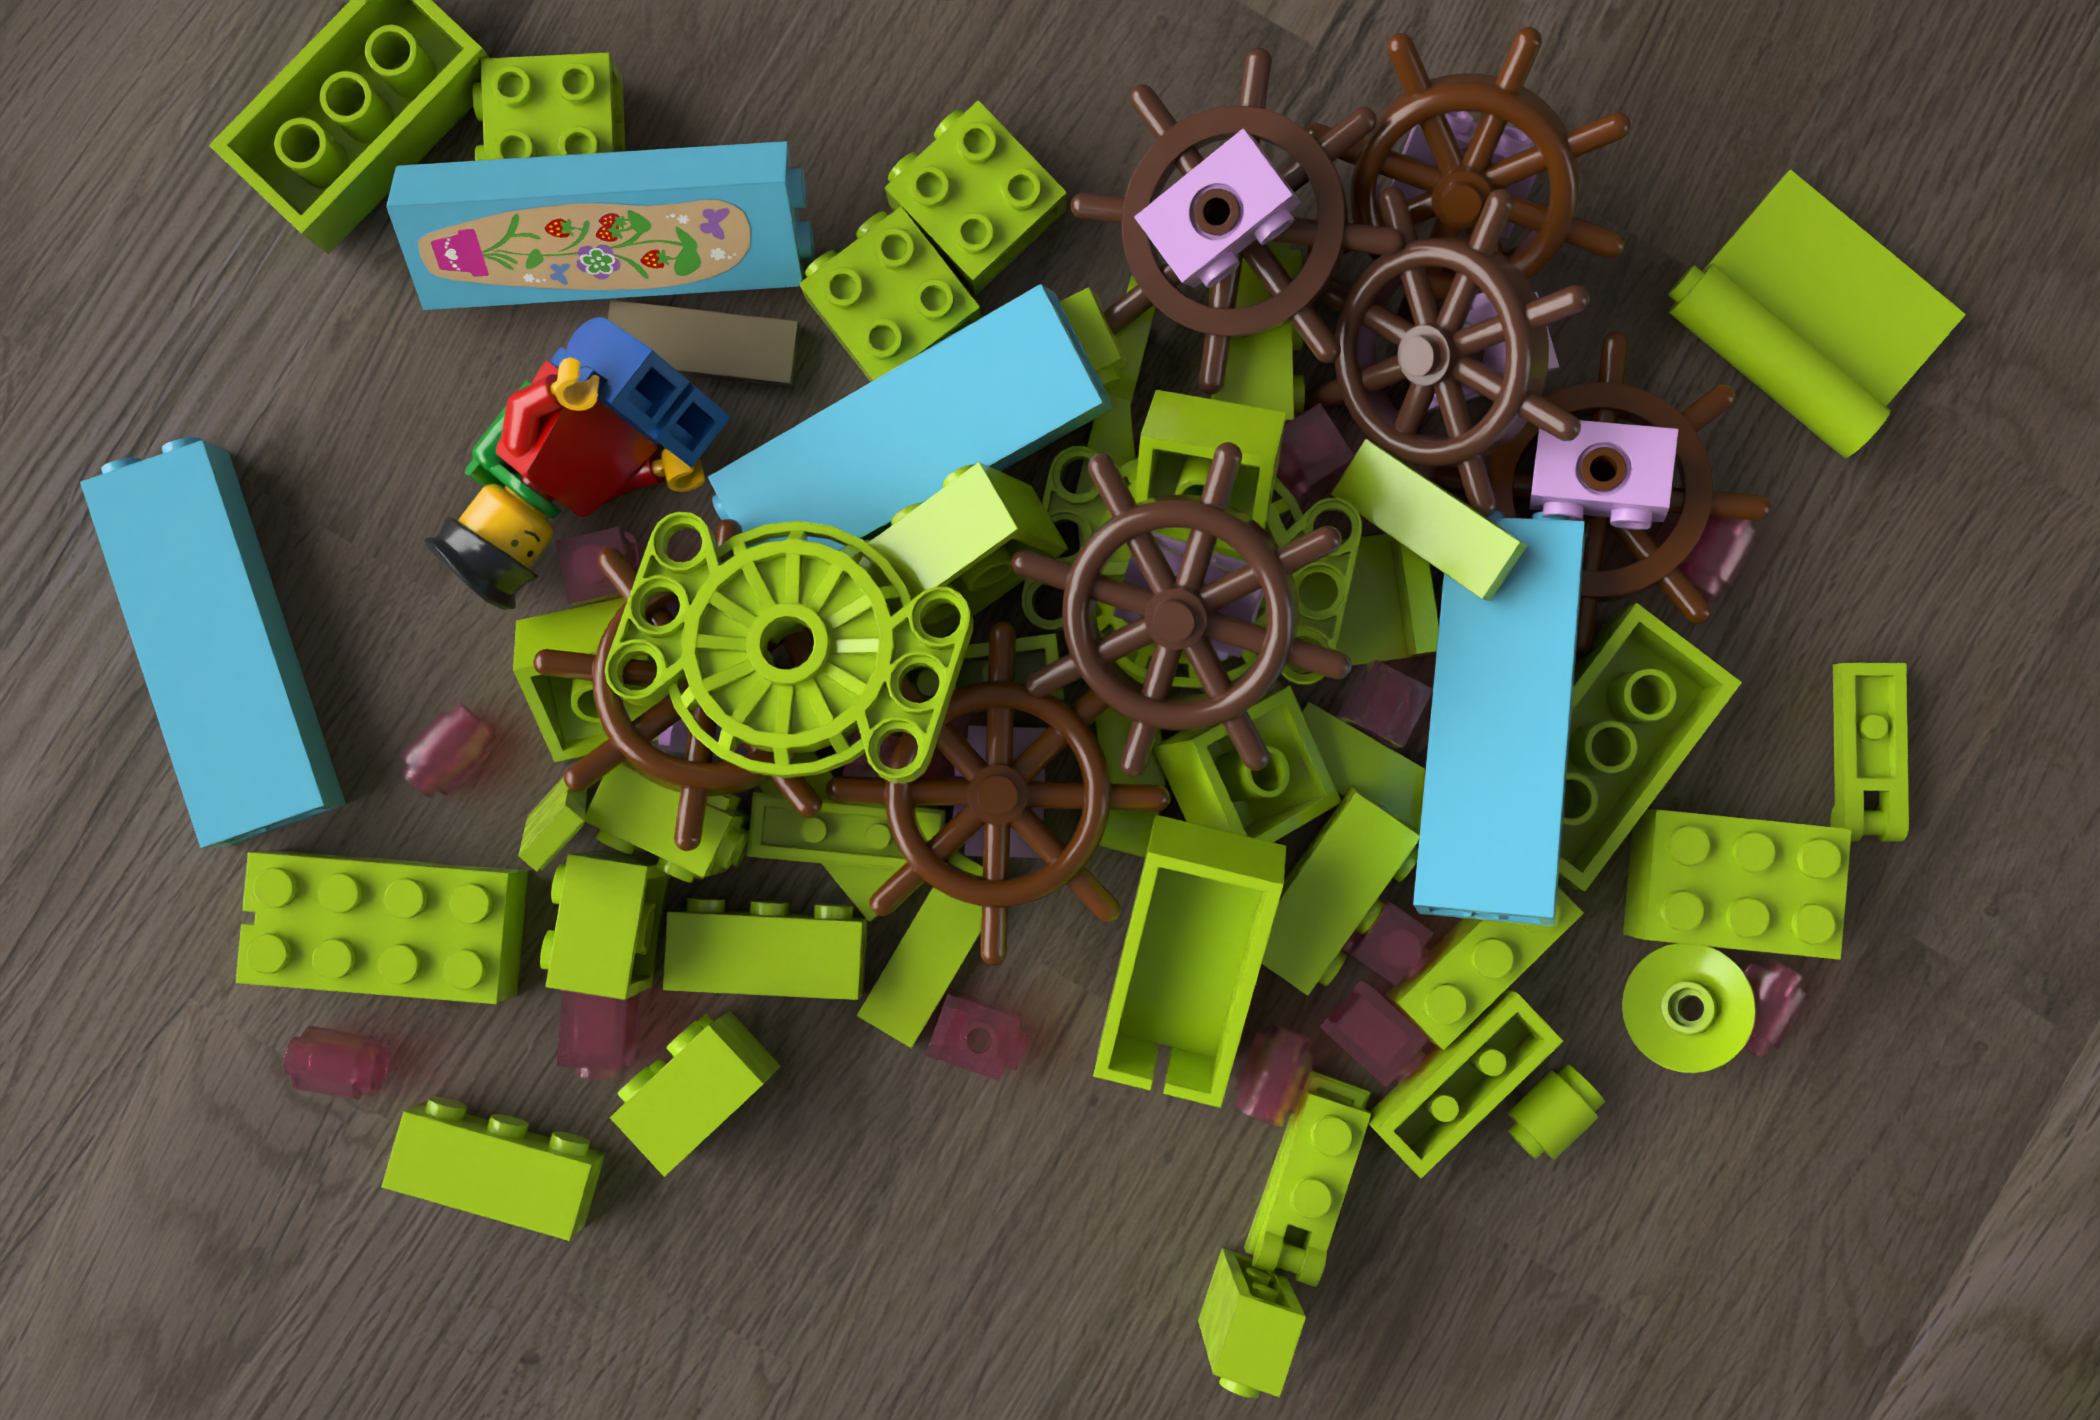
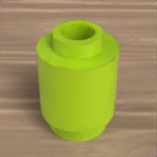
(1555, 1113)

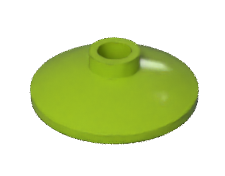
(1655, 1001)

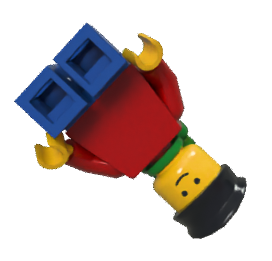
(576, 438)

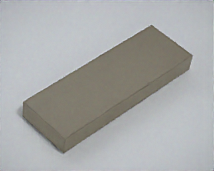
(714, 342)

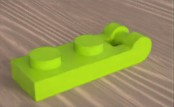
(1871, 749)
(1311, 1186)

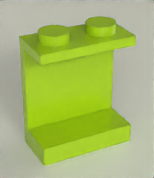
(1387, 606)

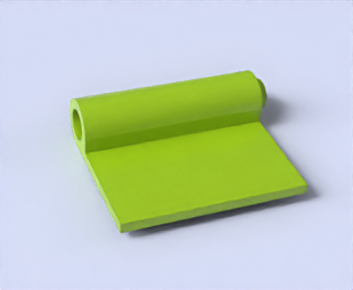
(1815, 314)

